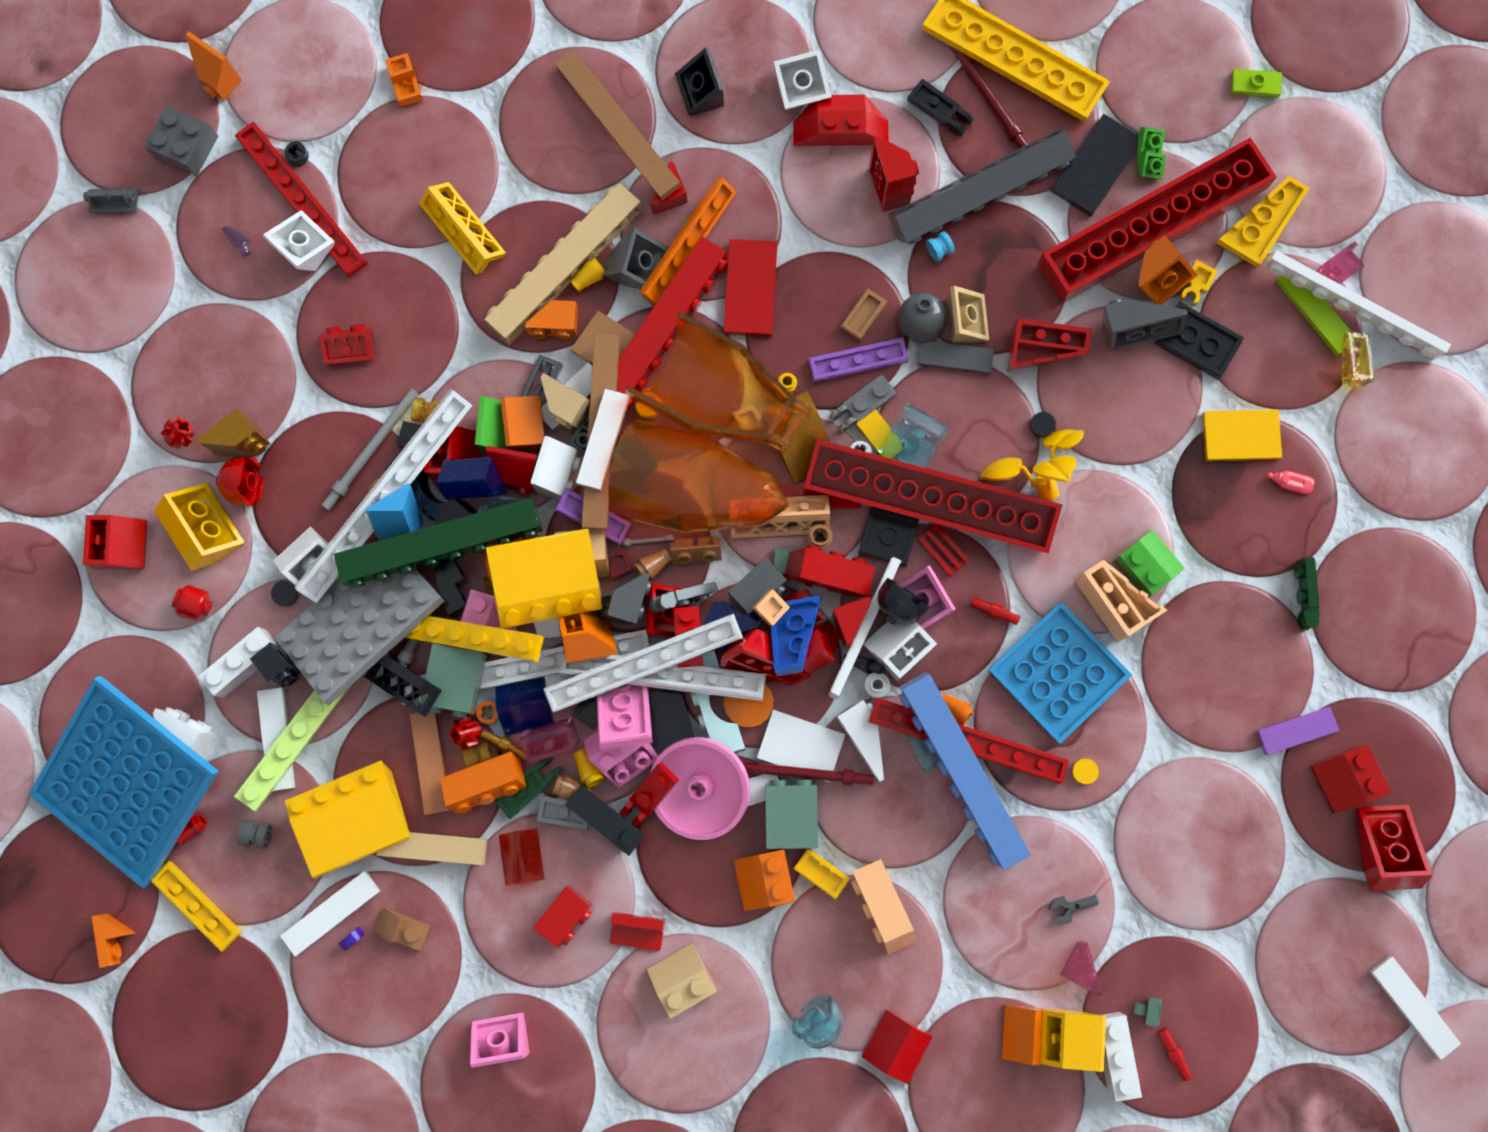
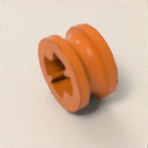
(480, 713)

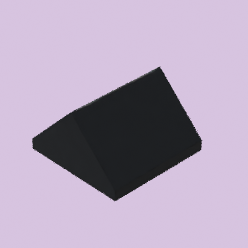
(700, 84)

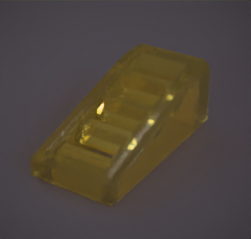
(1352, 374)

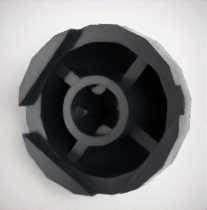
(900, 604)

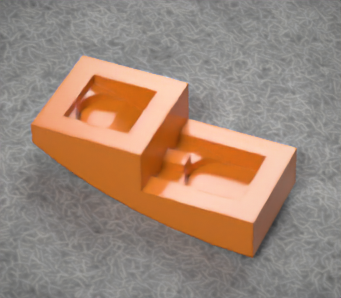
(404, 80)

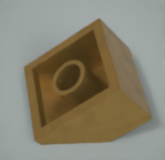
(235, 437)

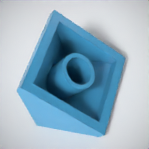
(395, 514)

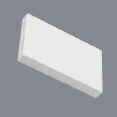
(800, 743)

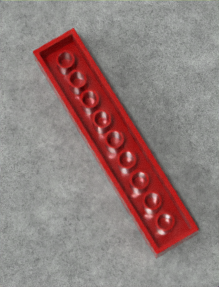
(1167, 212)
(933, 496)

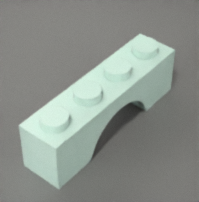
(717, 729)

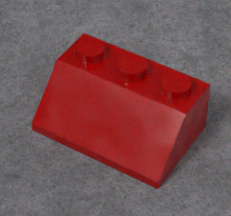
(892, 174)

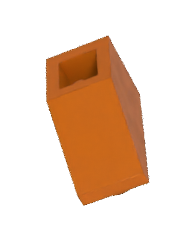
(554, 319)

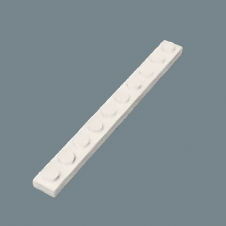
(400, 472)
(516, 670)

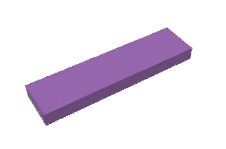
(858, 360)

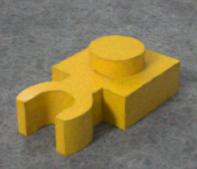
(1200, 283)

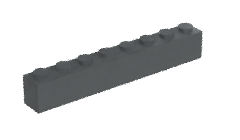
(982, 186)

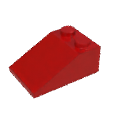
(1391, 848)

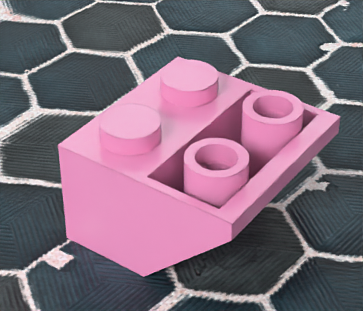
(619, 763)

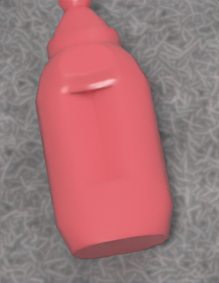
(1293, 481)

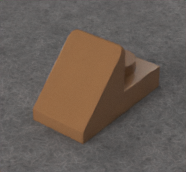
(402, 929)

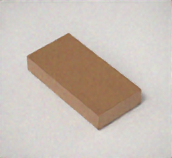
(863, 315)

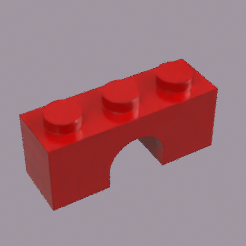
(819, 649)

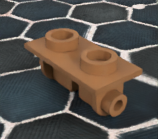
(706, 551)

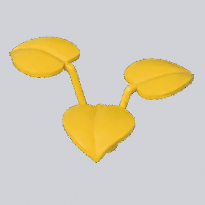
(1047, 472)

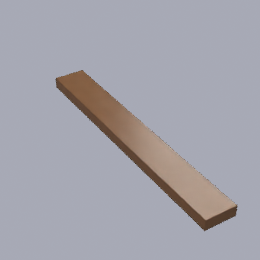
(618, 125)
(604, 376)

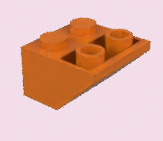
(586, 637)

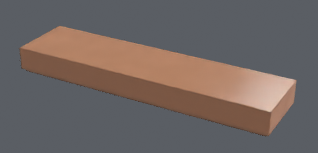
(429, 761)

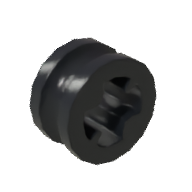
(301, 159)

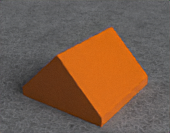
(523, 423)
(1022, 1034)

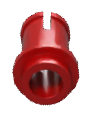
(196, 824)

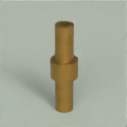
(503, 744)

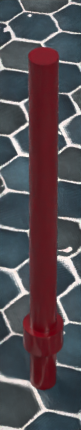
(1013, 131)
(847, 777)

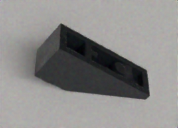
(605, 820)

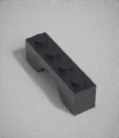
(433, 507)

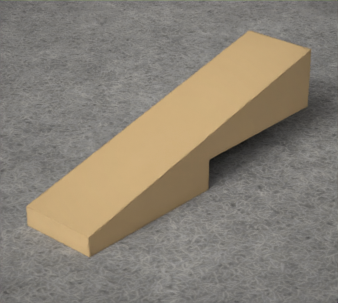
(439, 848)

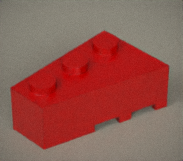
(1045, 343)
(829, 571)

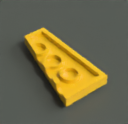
(1260, 228)

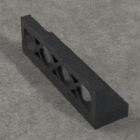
(405, 678)

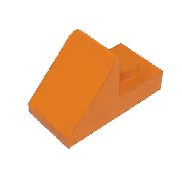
(106, 931)

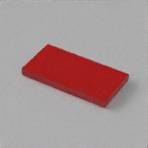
(750, 287)

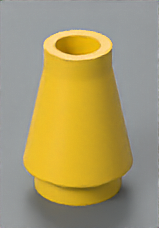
(588, 274)
(588, 772)

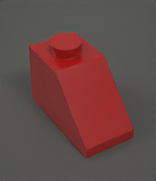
(685, 620)

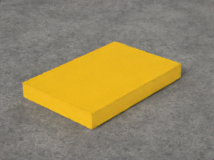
(1242, 435)

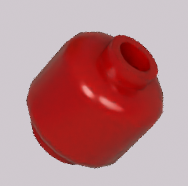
(191, 603)

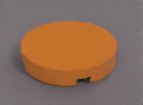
(749, 712)

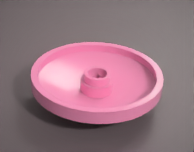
(710, 789)

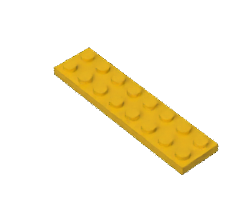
(1016, 56)

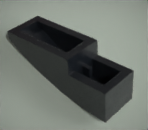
(449, 579)

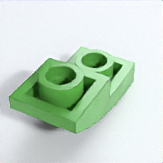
(1149, 155)

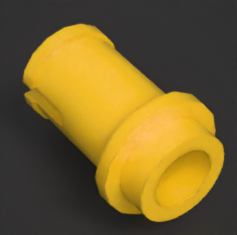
(788, 379)

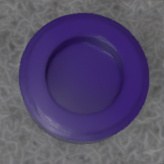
(351, 939)

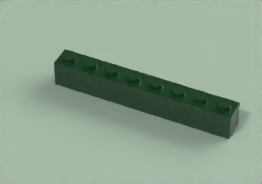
(438, 542)

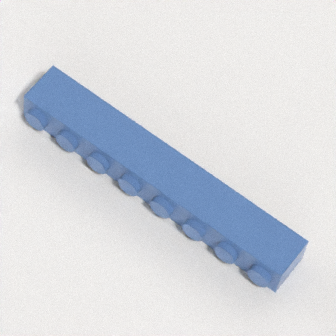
(964, 770)

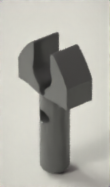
(1072, 907)

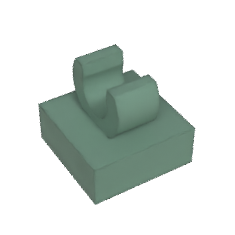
(1151, 1010)

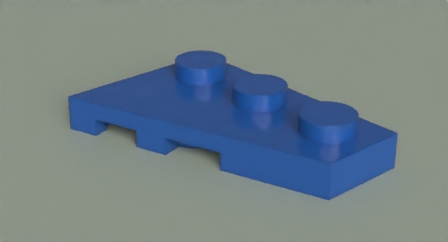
(793, 635)

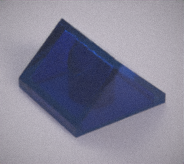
(523, 706)

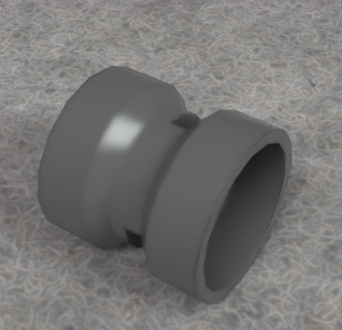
(254, 834)

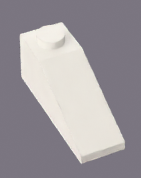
(864, 736)

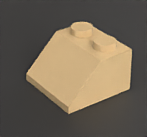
(566, 404)
(681, 980)

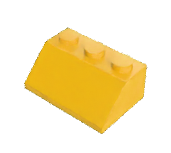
(198, 525)

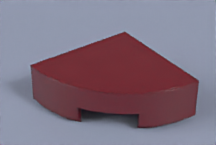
(620, 565)

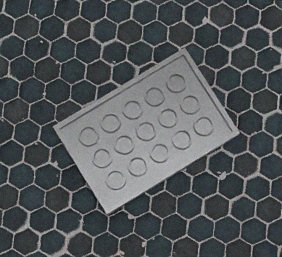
(354, 629)

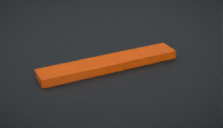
(697, 226)

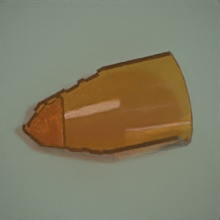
(688, 482)

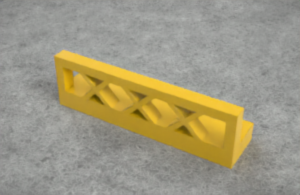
(456, 227)

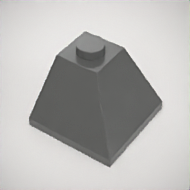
(634, 259)

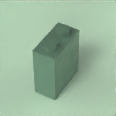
(458, 676)
(791, 815)

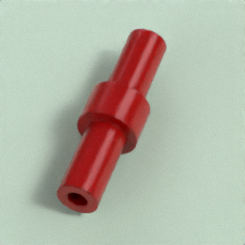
(995, 610)
(1175, 1054)

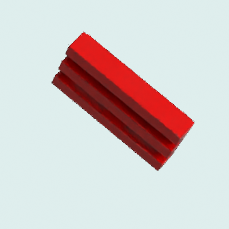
(929, 533)

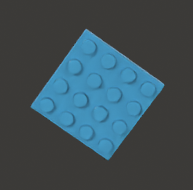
(1059, 672)

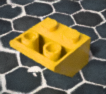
(1073, 1040)

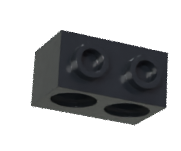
(276, 665)

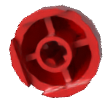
(240, 481)

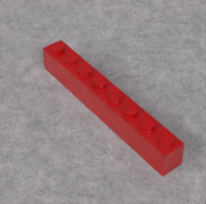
(660, 326)

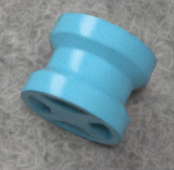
(940, 246)

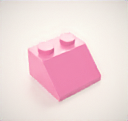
(482, 610)

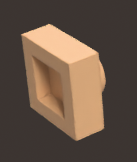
(771, 607)

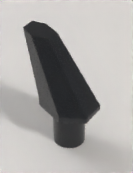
(868, 665)

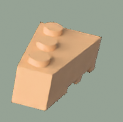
(1117, 601)
(883, 906)

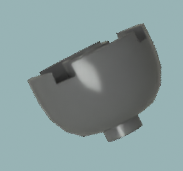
(922, 317)

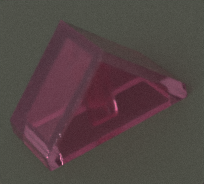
(1081, 969)

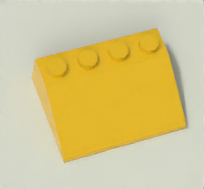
(544, 578)
(348, 819)

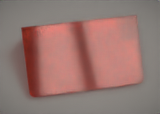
(521, 857)

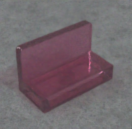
(1342, 265)

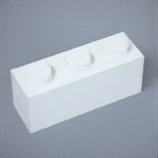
(235, 665)
(1119, 1059)

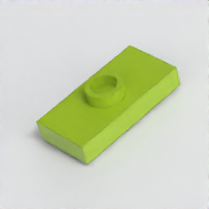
(1256, 83)

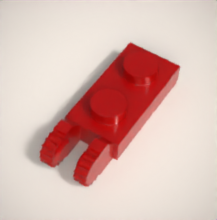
(650, 793)

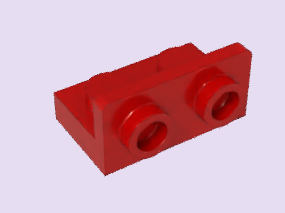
(346, 345)

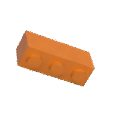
(483, 783)

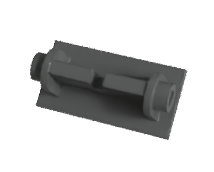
(112, 200)

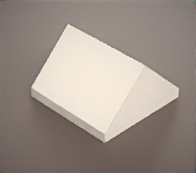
(300, 241)

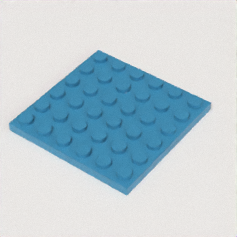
(123, 782)

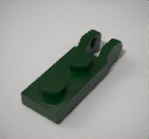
(1307, 593)
(534, 786)

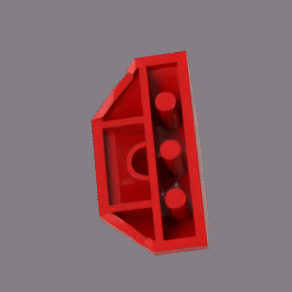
(840, 122)
(755, 655)

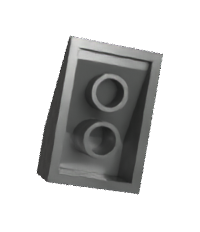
(1140, 322)

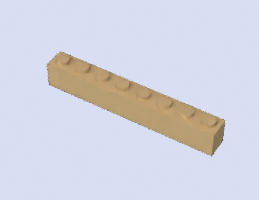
(561, 265)

